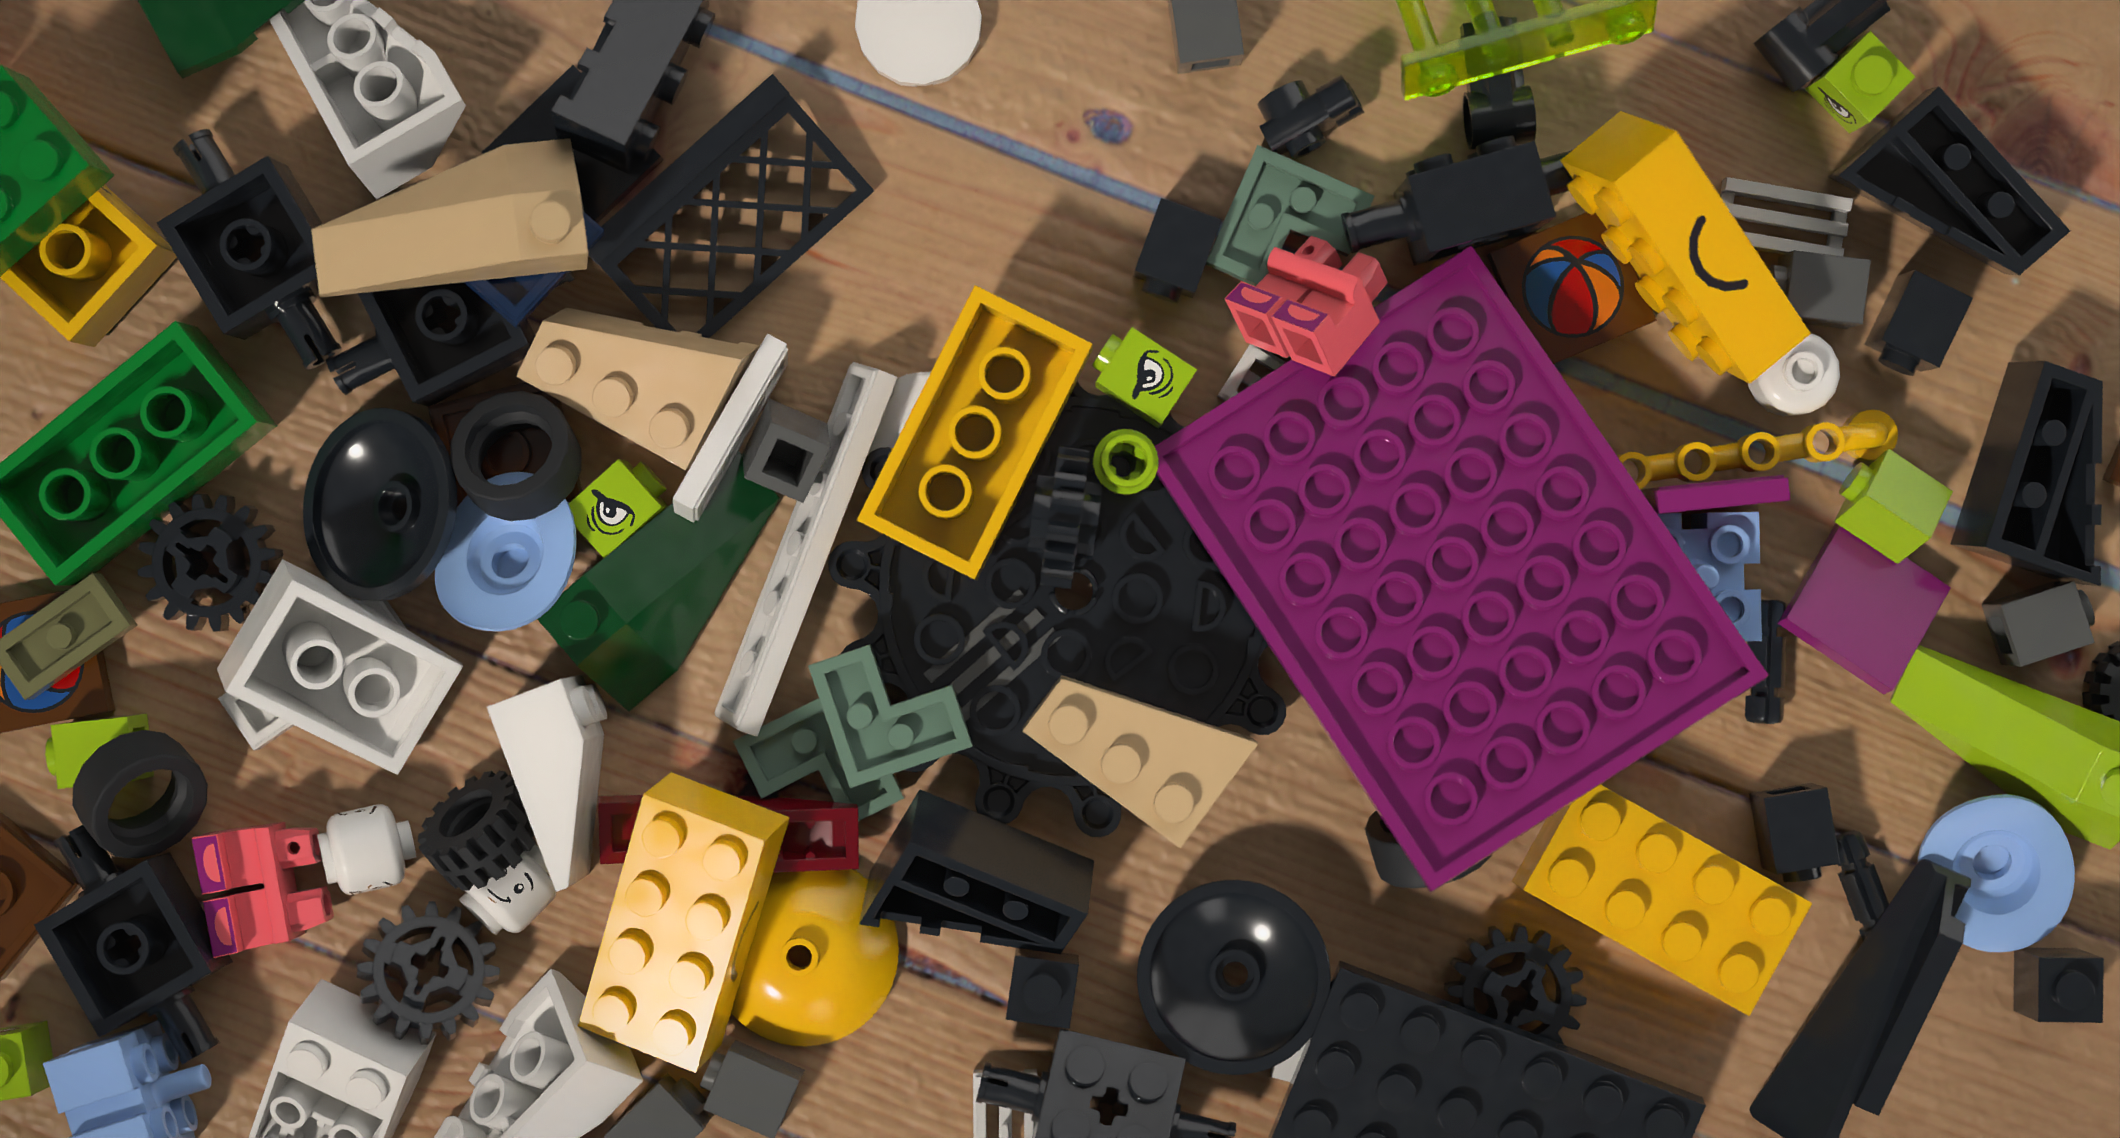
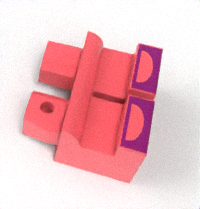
(1310, 305)
(263, 913)

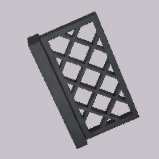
(692, 173)

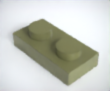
(63, 636)

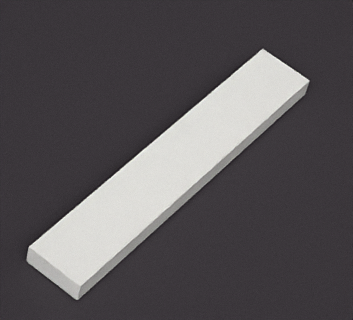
(804, 551)

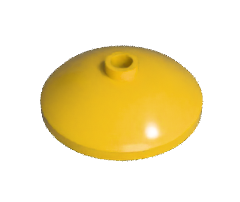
(848, 968)

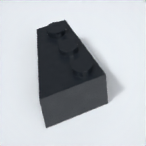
(630, 77)
(1953, 184)
(2037, 475)
(977, 877)

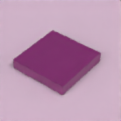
(1718, 494)
(1864, 608)

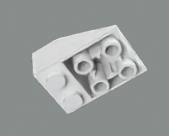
(339, 1072)

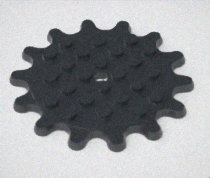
(1153, 631)

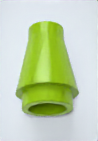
(1139, 453)

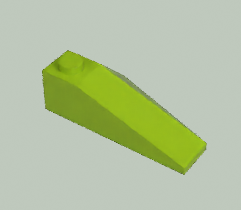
(2021, 740)

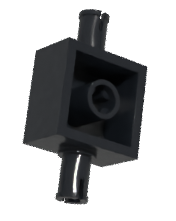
(1464, 204)
(216, 236)
(426, 356)
(94, 951)
(1094, 1070)

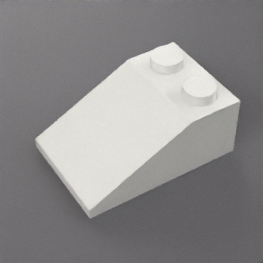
(337, 668)
(555, 760)

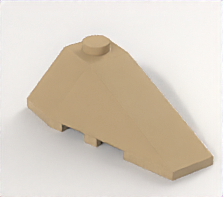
(474, 222)

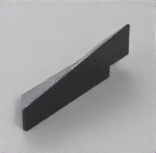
(1871, 1012)

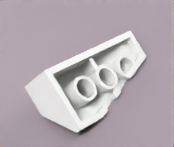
(373, 87)
(547, 1072)

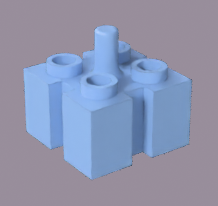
(1718, 550)
(125, 1087)

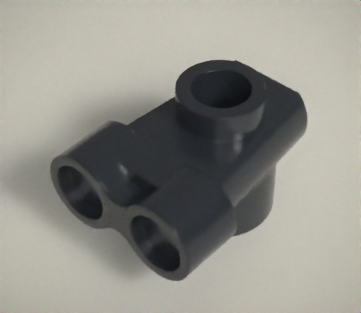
(1298, 119)

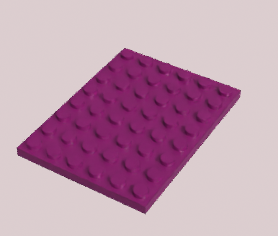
(1456, 571)

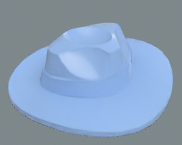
(505, 570)
(2016, 867)

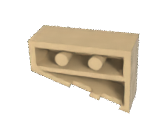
(637, 378)
(1140, 755)

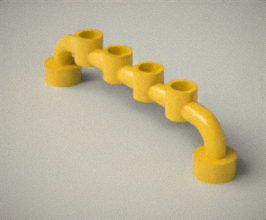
(1862, 436)

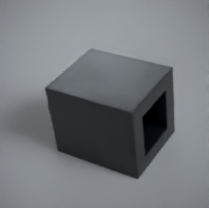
(1175, 251)
(1917, 323)
(1795, 831)
(2058, 985)
(1042, 988)

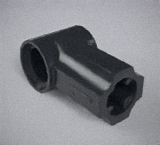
(1811, 37)
(1498, 104)

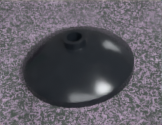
(380, 504)
(1227, 1024)

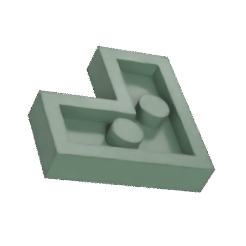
(1276, 200)
(878, 735)
(801, 745)

